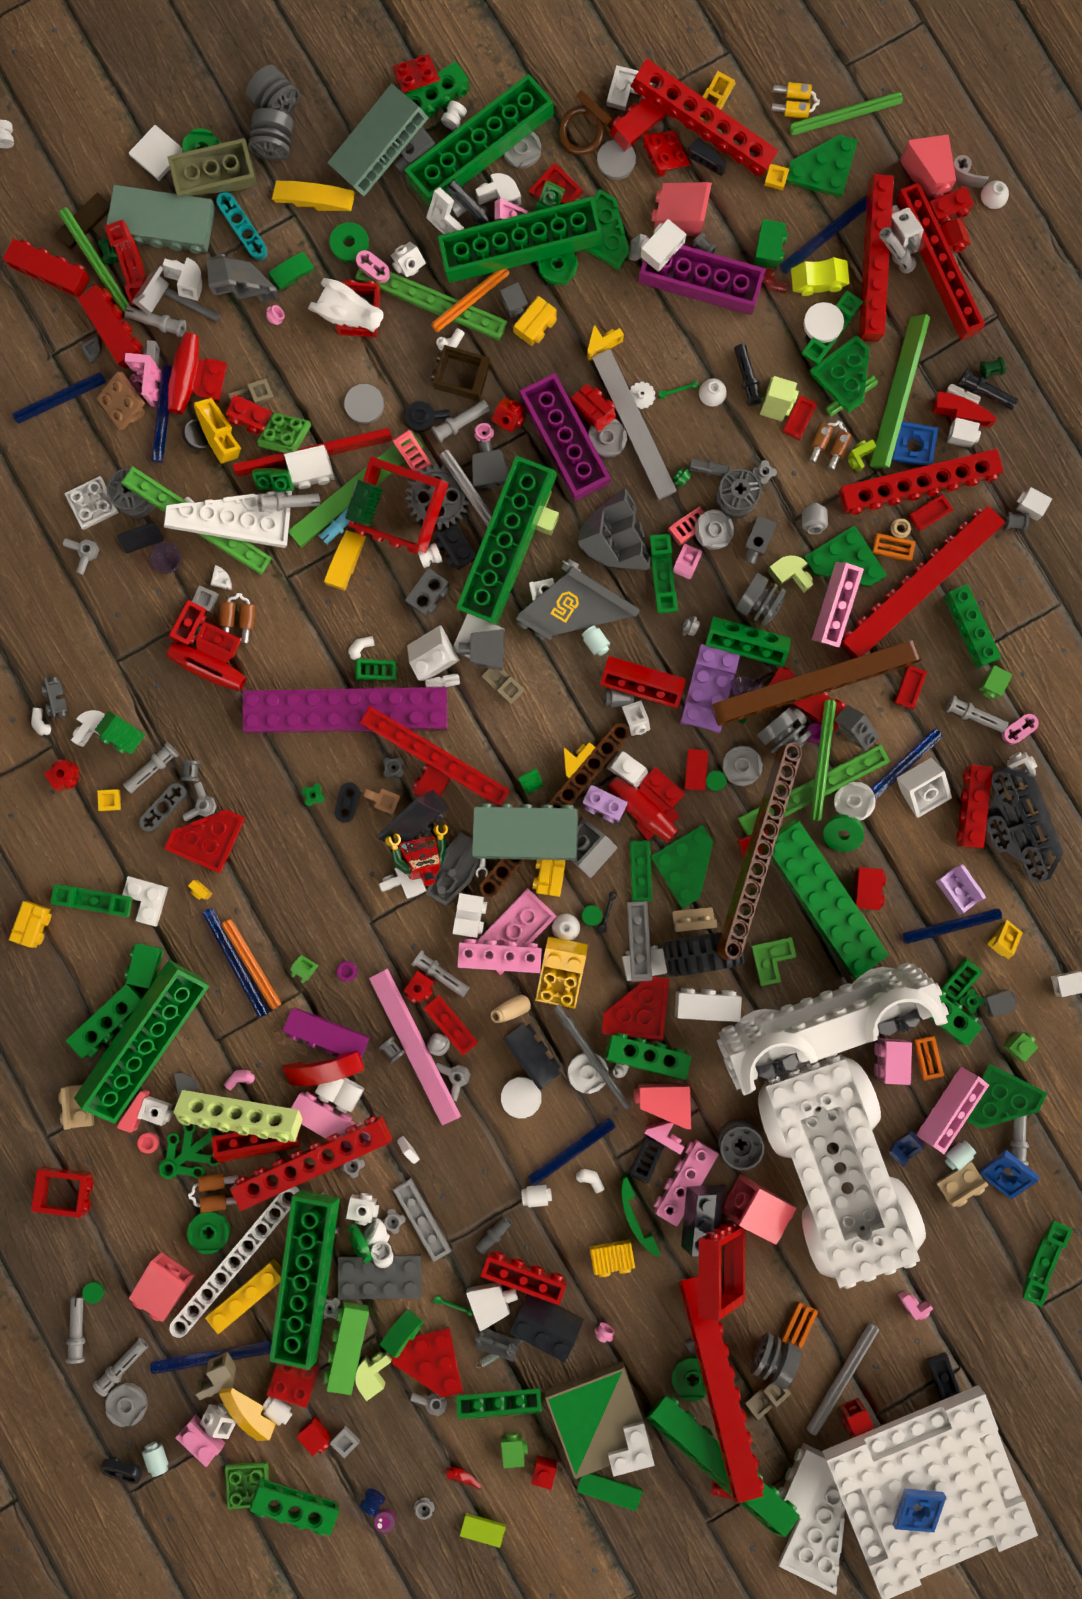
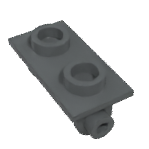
(54, 706)
(497, 1344)

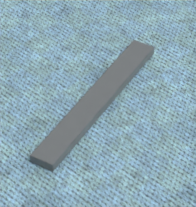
(634, 424)

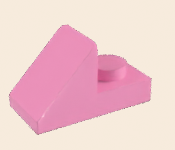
(506, 210)
(687, 561)
(660, 1133)

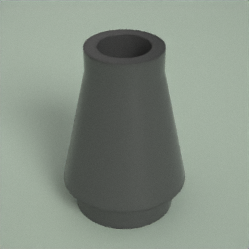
(616, 698)

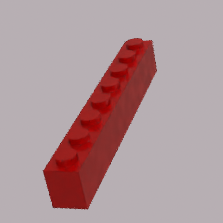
(875, 258)
(942, 265)

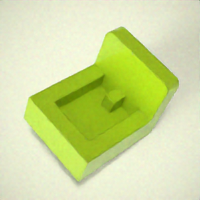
(861, 450)

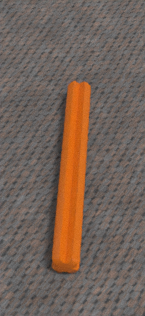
(469, 299)
(251, 964)

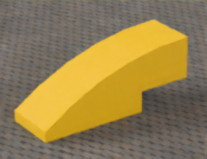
(719, 90)
(217, 430)
(344, 560)
(247, 1414)

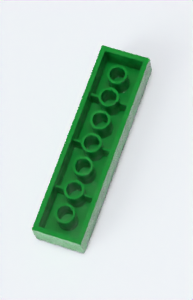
(481, 139)
(521, 239)
(506, 540)
(826, 900)
(141, 1042)
(304, 1279)
(705, 1452)

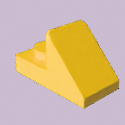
(600, 344)
(573, 763)
(1005, 940)

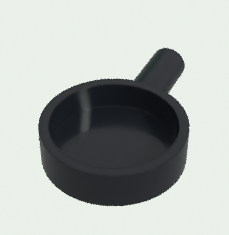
(421, 416)
(194, 435)

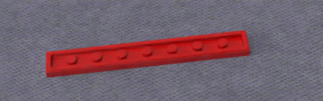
(332, 448)
(434, 756)

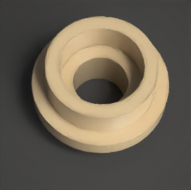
(904, 524)

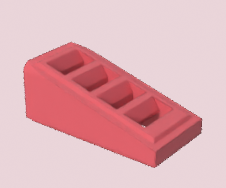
(422, 456)
(676, 534)
(130, 1121)

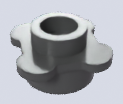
(398, 767)

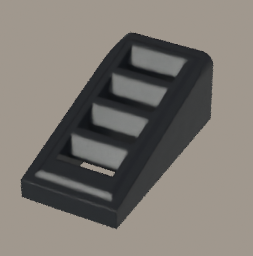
(704, 155)
(633, 1173)

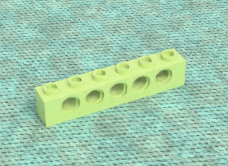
(249, 1112)

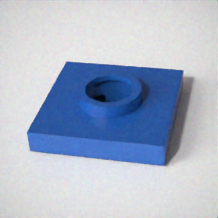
(924, 435)
(1008, 1184)
(924, 1519)

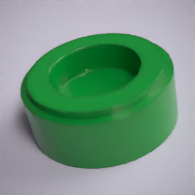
(715, 781)
(592, 915)
(93, 1292)

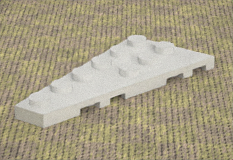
(232, 519)
(817, 1539)

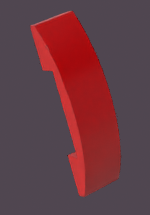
(128, 256)
(324, 1071)

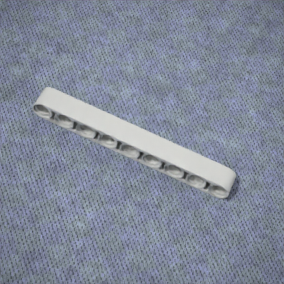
(228, 1268)

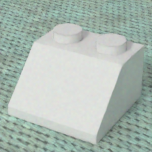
(309, 467)
(431, 654)
(924, 787)

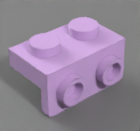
(604, 803)
(960, 889)

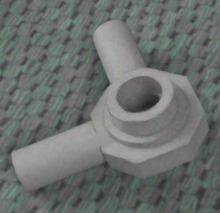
(87, 551)
(204, 806)
(458, 1076)
(434, 1403)

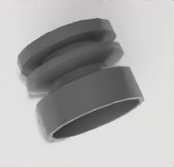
(271, 90)
(270, 134)
(127, 502)
(736, 504)
(761, 600)
(783, 733)
(752, 1147)
(776, 1360)

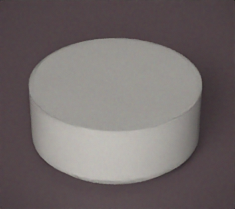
(801, 717)

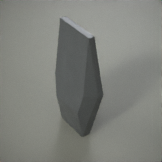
(455, 872)

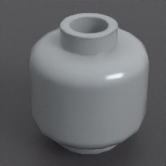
(814, 518)

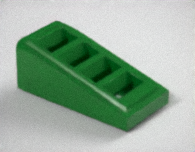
(375, 663)
(530, 781)
(977, 971)

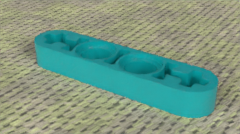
(242, 226)

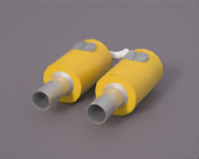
(794, 108)

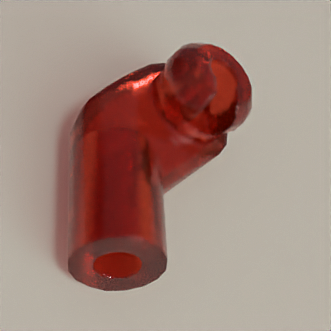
(771, 282)

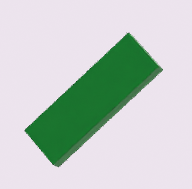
(640, 871)
(610, 1490)

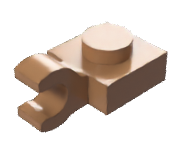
(384, 801)

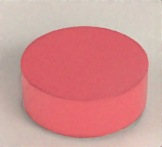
(148, 1142)

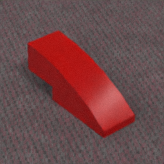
(962, 408)

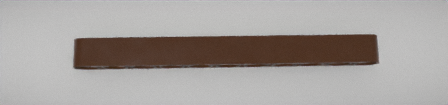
(815, 683)
(558, 800)
(753, 858)

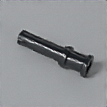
(478, 212)
(750, 383)
(979, 385)

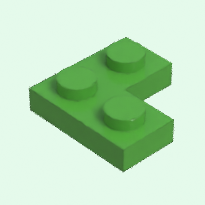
(766, 958)

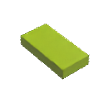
(482, 1530)

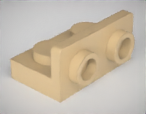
(694, 919)
(72, 1115)
(961, 1185)

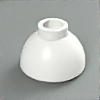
(995, 194)
(712, 392)
(566, 927)
(375, 1232)

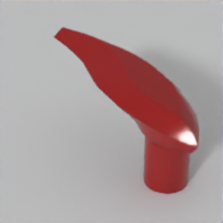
(462, 1477)

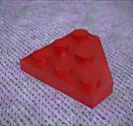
(207, 839)
(640, 1011)
(432, 1362)

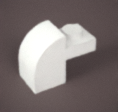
(500, 187)
(187, 275)
(90, 721)
(411, 887)

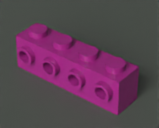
(324, 1033)

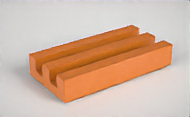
(876, 544)
(924, 1040)
(807, 1309)

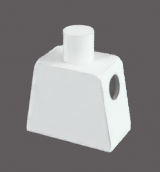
(906, 228)
(627, 768)
(490, 1303)

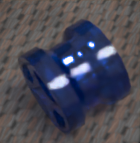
(372, 1502)

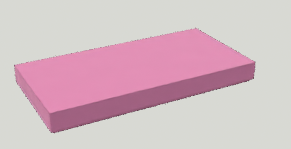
(520, 922)

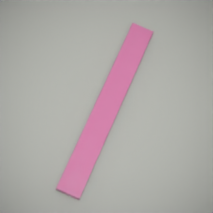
(414, 1047)

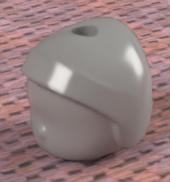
(438, 1044)

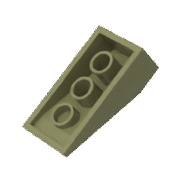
(213, 169)

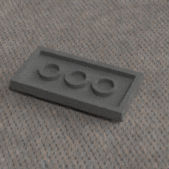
(368, 1281)

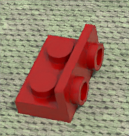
(247, 414)

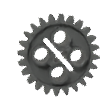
(450, 509)

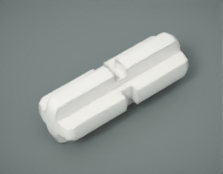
(953, 389)
(448, 680)

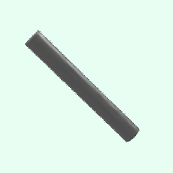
(192, 305)

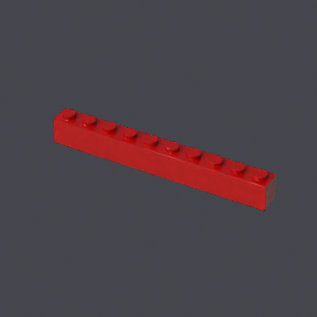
(922, 583)
(723, 1399)

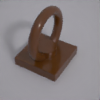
(595, 114)

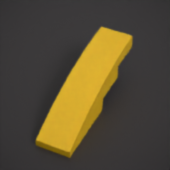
(313, 195)

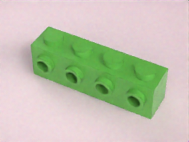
(346, 1348)

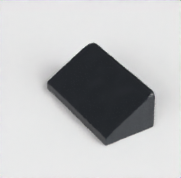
(140, 537)

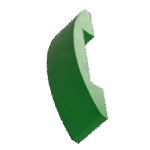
(848, 306)
(663, 574)
(91, 900)
(646, 1240)
(1044, 1262)

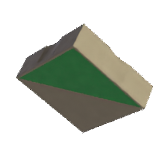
(592, 1417)

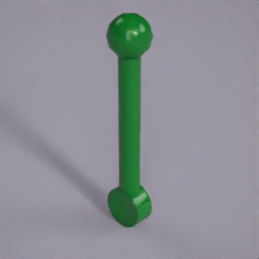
(662, 394)
(438, 1299)

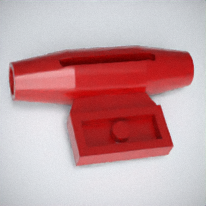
(193, 375)
(210, 658)
(650, 802)

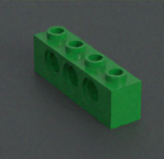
(449, 76)
(972, 626)
(748, 641)
(969, 1026)
(80, 1039)
(615, 1053)
(498, 1404)
(289, 1497)

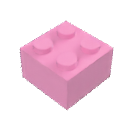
(893, 1061)

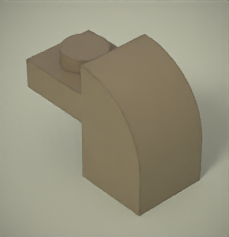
(220, 1375)

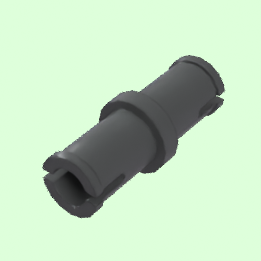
(709, 468)
(493, 1235)

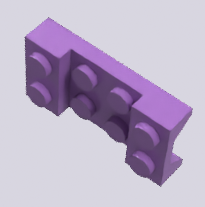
(709, 685)

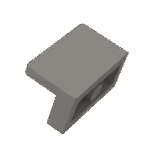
(151, 291)

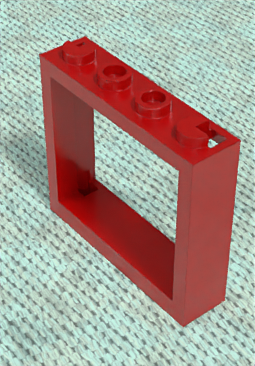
(372, 475)
(710, 1300)

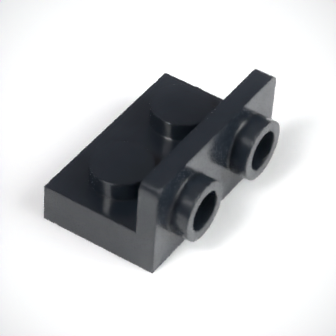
(456, 546)

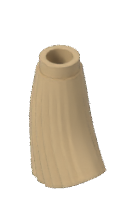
(511, 1009)

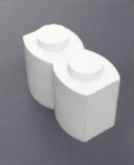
(340, 1092)

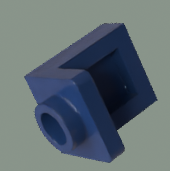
(906, 1148)

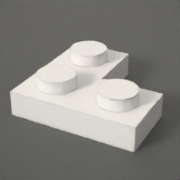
(620, 87)
(440, 211)
(151, 897)
(636, 1455)

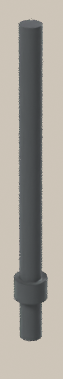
(568, 1023)

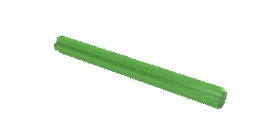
(846, 113)
(94, 259)
(822, 760)

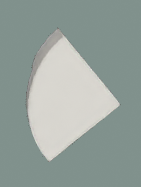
(221, 579)
(408, 1150)

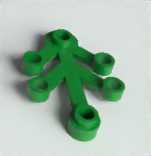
(188, 1153)

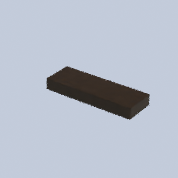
(86, 218)

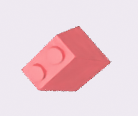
(930, 164)
(683, 205)
(666, 1101)
(758, 1209)
(161, 1287)

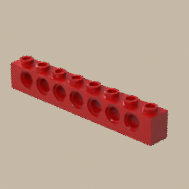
(714, 116)
(987, 460)
(247, 1196)

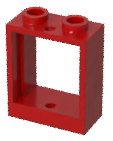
(367, 288)
(42, 1186)

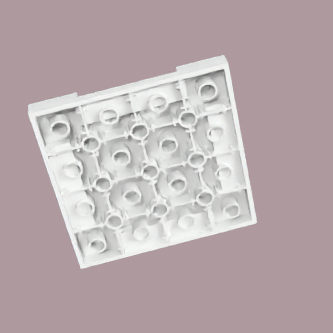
(940, 1449)

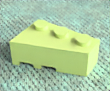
(779, 398)

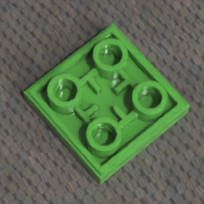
(284, 433)
(242, 1482)

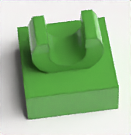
(304, 968)

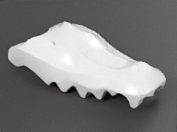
(343, 306)

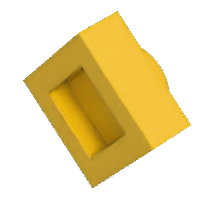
(776, 177)
(109, 800)
(199, 890)

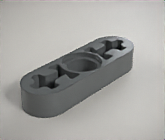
(168, 792)

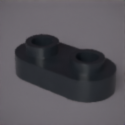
(346, 802)
(115, 1469)

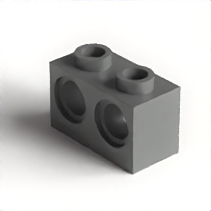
(422, 590)
(856, 727)

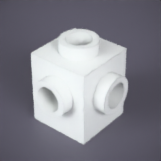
(407, 259)
(1018, 759)
(355, 1211)
(217, 1421)

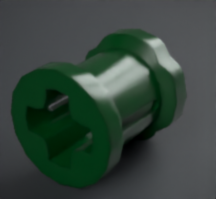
(109, 252)
(993, 367)

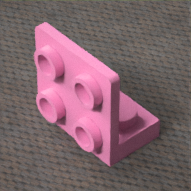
(145, 366)

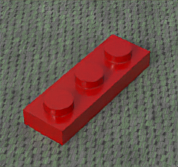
(451, 1025)

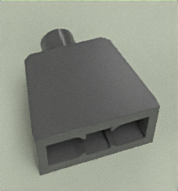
(414, 149)
(488, 468)
(763, 531)
(485, 649)

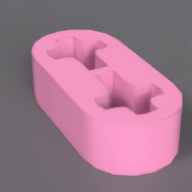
(375, 263)
(1022, 733)

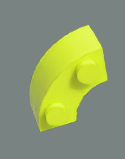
(820, 276)

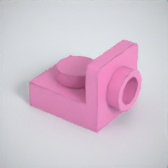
(910, 1302)

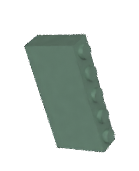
(378, 139)
(163, 218)
(525, 832)

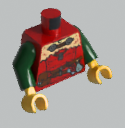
(419, 857)

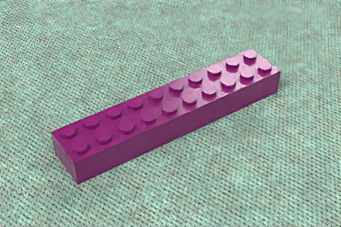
(342, 709)

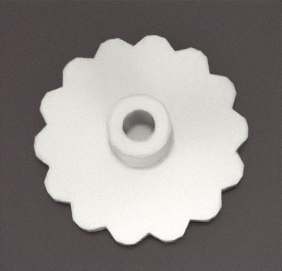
(643, 394)

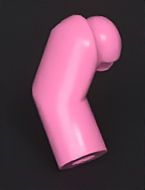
(239, 1076)

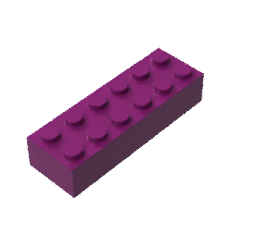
(707, 279)
(565, 437)

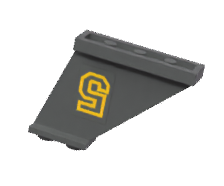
(573, 605)

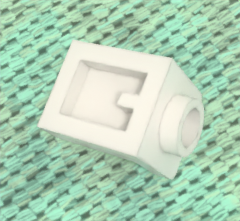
(636, 718)

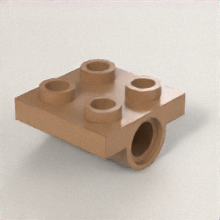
(121, 401)

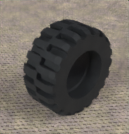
(697, 955)

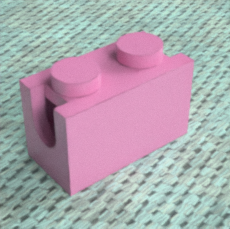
(198, 1442)

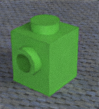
(995, 682)
(1021, 1046)
(513, 1450)

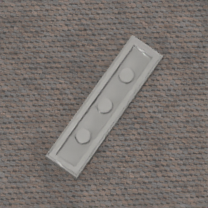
(639, 941)
(422, 1220)

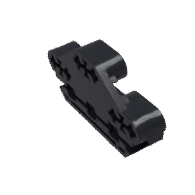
(1020, 829)

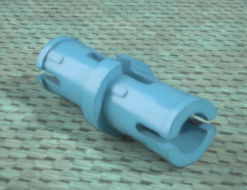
(335, 528)

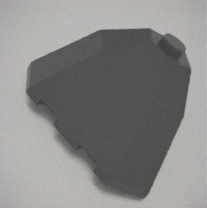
(240, 277)
(615, 536)

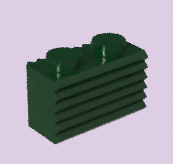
(364, 503)

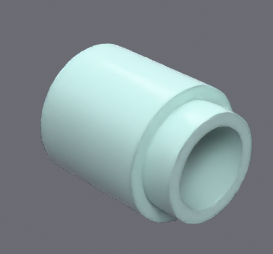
(596, 641)
(960, 1155)
(155, 1459)

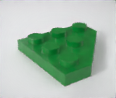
(824, 167)
(614, 247)
(845, 373)
(846, 548)
(685, 865)
(1005, 1099)

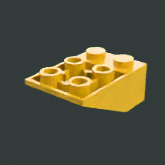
(561, 972)

